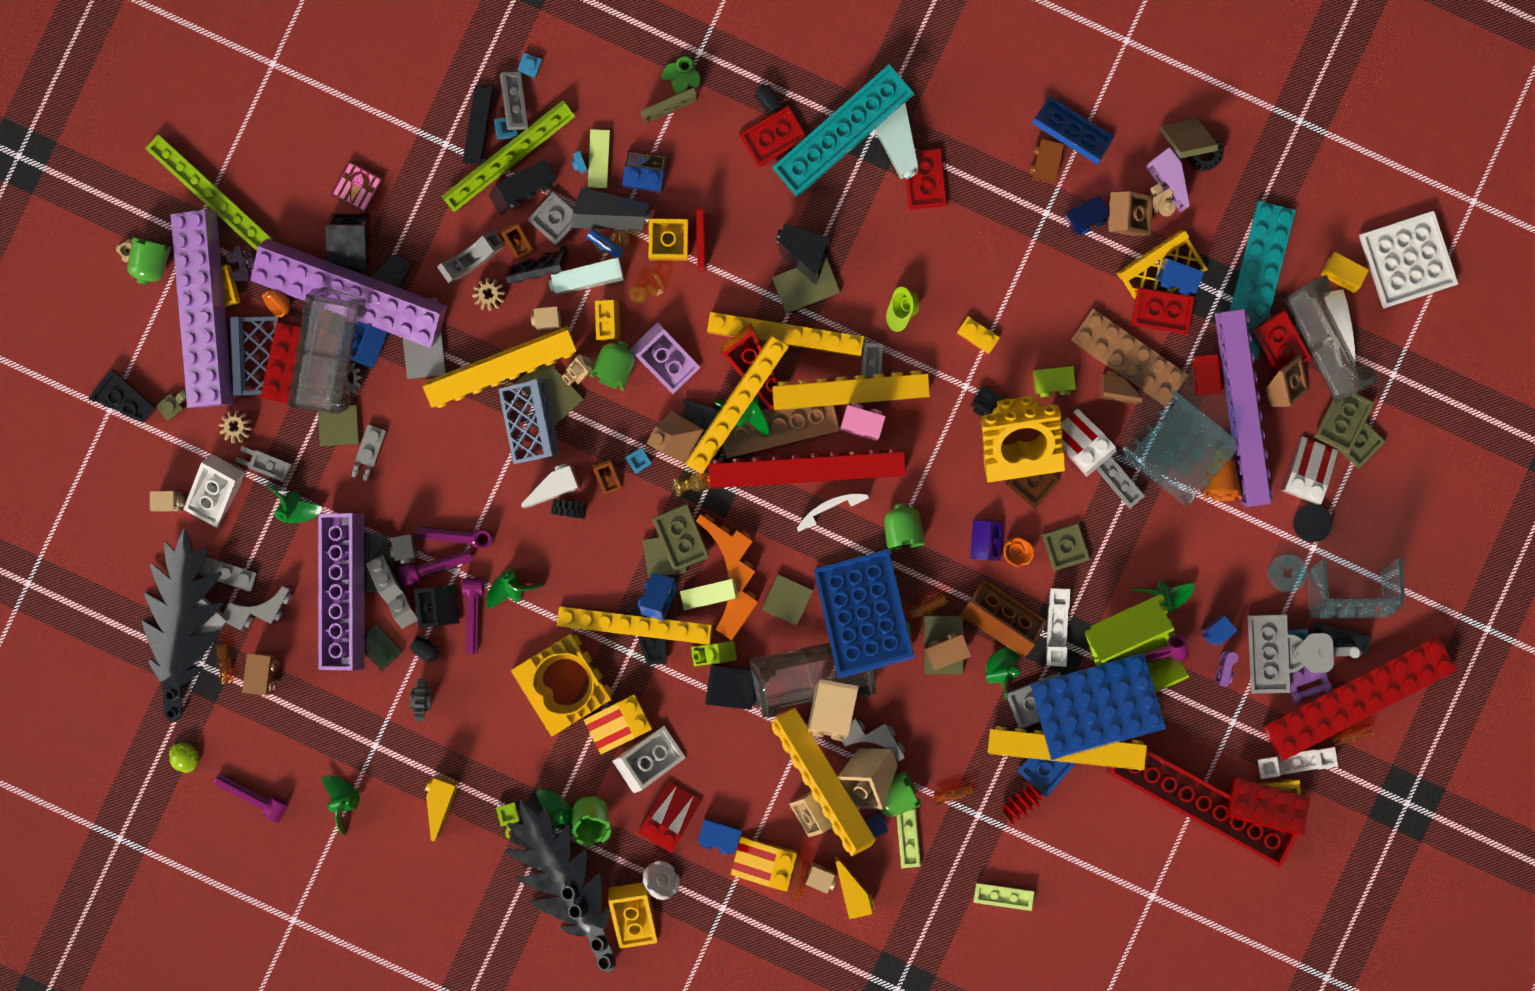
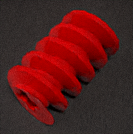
(1021, 804)

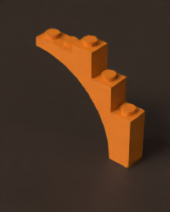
(733, 549)

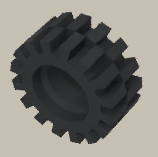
(1208, 164)
(569, 508)

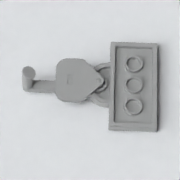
(1278, 653)

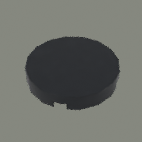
(1312, 523)

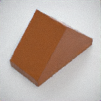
(516, 240)
(607, 477)

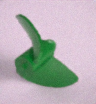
(752, 414)
(292, 509)
(507, 587)
(1173, 596)
(1002, 668)
(343, 798)
(557, 807)

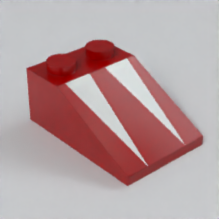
(669, 816)

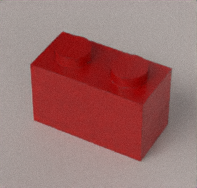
(1207, 375)

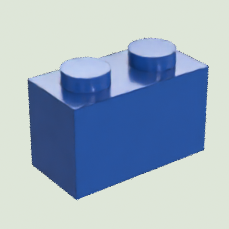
(1179, 276)
(657, 596)
(1218, 630)
(719, 836)

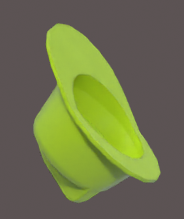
(901, 308)

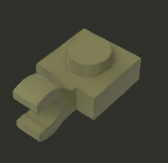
(172, 405)

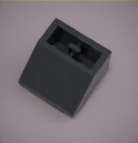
(437, 606)

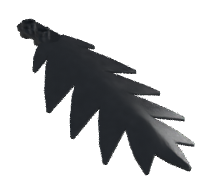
(178, 620)
(575, 902)

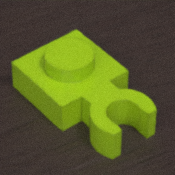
(508, 814)

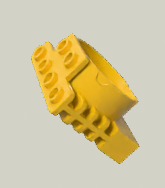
(1022, 458)
(553, 715)

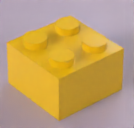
(668, 239)

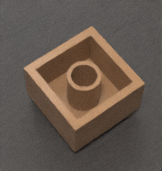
(1130, 213)
(947, 651)
(260, 673)

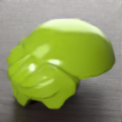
(184, 757)

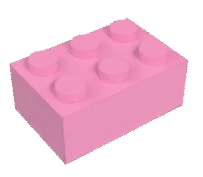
(862, 422)

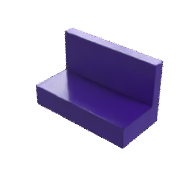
(986, 540)

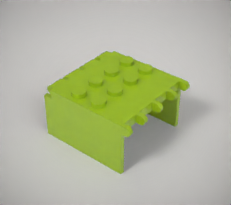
(1134, 633)

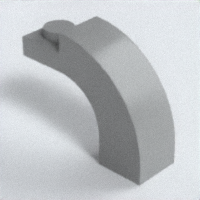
(472, 258)

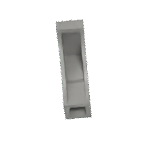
(391, 592)
(270, 611)
(880, 735)

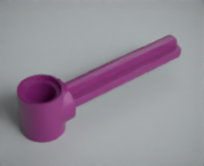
(456, 536)
(410, 573)
(472, 589)
(1176, 648)
(272, 809)

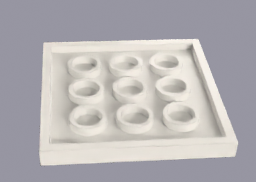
(1408, 259)

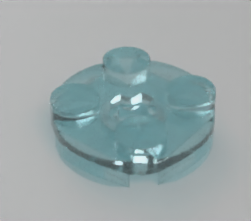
(1287, 562)

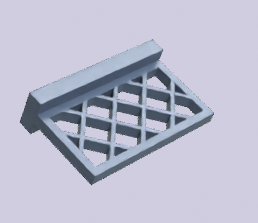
(238, 352)
(544, 421)

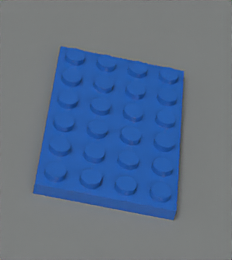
(864, 613)
(1097, 706)

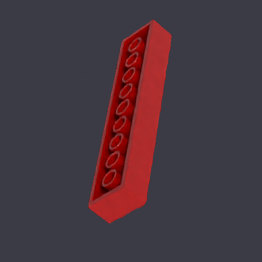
(806, 469)
(1359, 698)
(1204, 805)

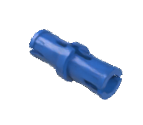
(593, 235)

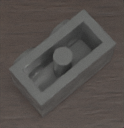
(404, 548)

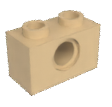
(546, 319)
(166, 501)
(820, 878)

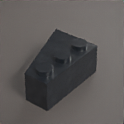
(522, 186)

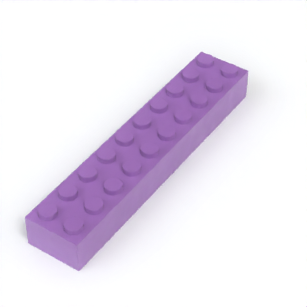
(386, 305)
(202, 309)
(1243, 407)

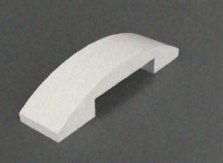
(1339, 309)
(853, 499)
(1057, 627)
(1303, 761)

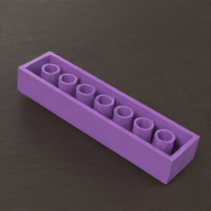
(341, 592)

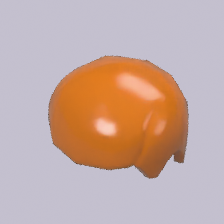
(277, 302)
(1018, 551)

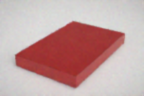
(773, 136)
(928, 185)
(701, 248)
(1162, 310)
(1280, 340)

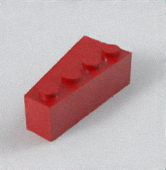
(741, 353)

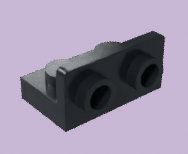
(985, 401)

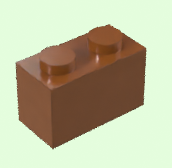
(1047, 161)

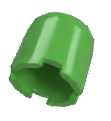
(147, 260)
(614, 365)
(903, 527)
(901, 796)
(590, 821)

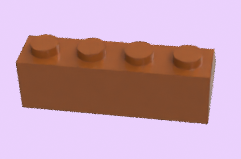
(1003, 618)

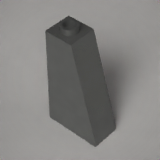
(608, 212)

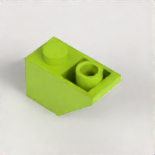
(713, 653)

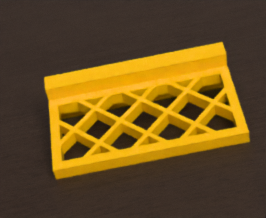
(1155, 255)

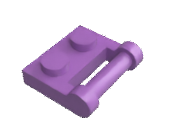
(1224, 668)
(1305, 676)

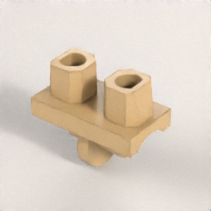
(1162, 200)
(578, 370)

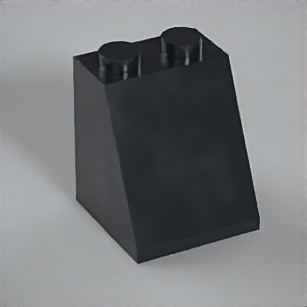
(348, 240)
(803, 250)
(730, 687)

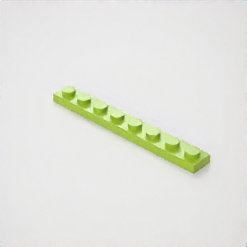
(508, 156)
(207, 192)

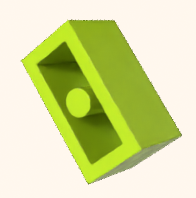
(1054, 380)

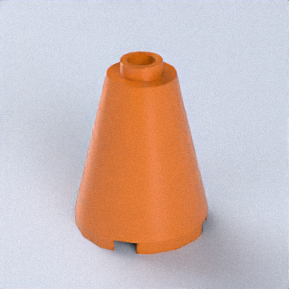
(1225, 483)

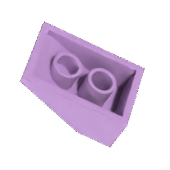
(1169, 172)
(665, 358)

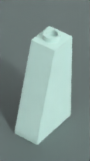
(898, 142)
(587, 277)

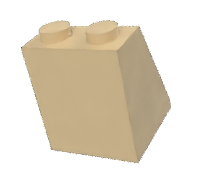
(832, 709)
(869, 777)
(811, 815)

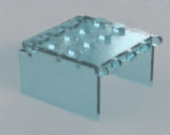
(1182, 450)
(1325, 608)

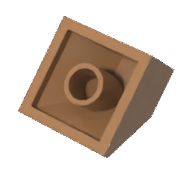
(1287, 385)
(1117, 389)
(675, 437)

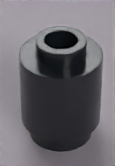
(767, 98)
(424, 649)

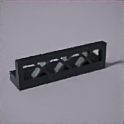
(478, 125)

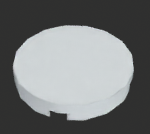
(661, 880)

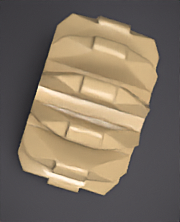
(495, 291)
(242, 425)

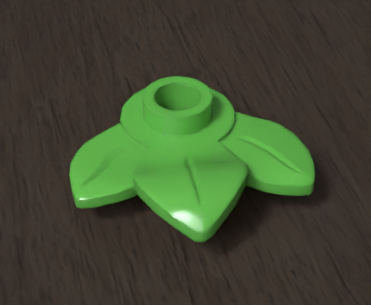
(681, 78)

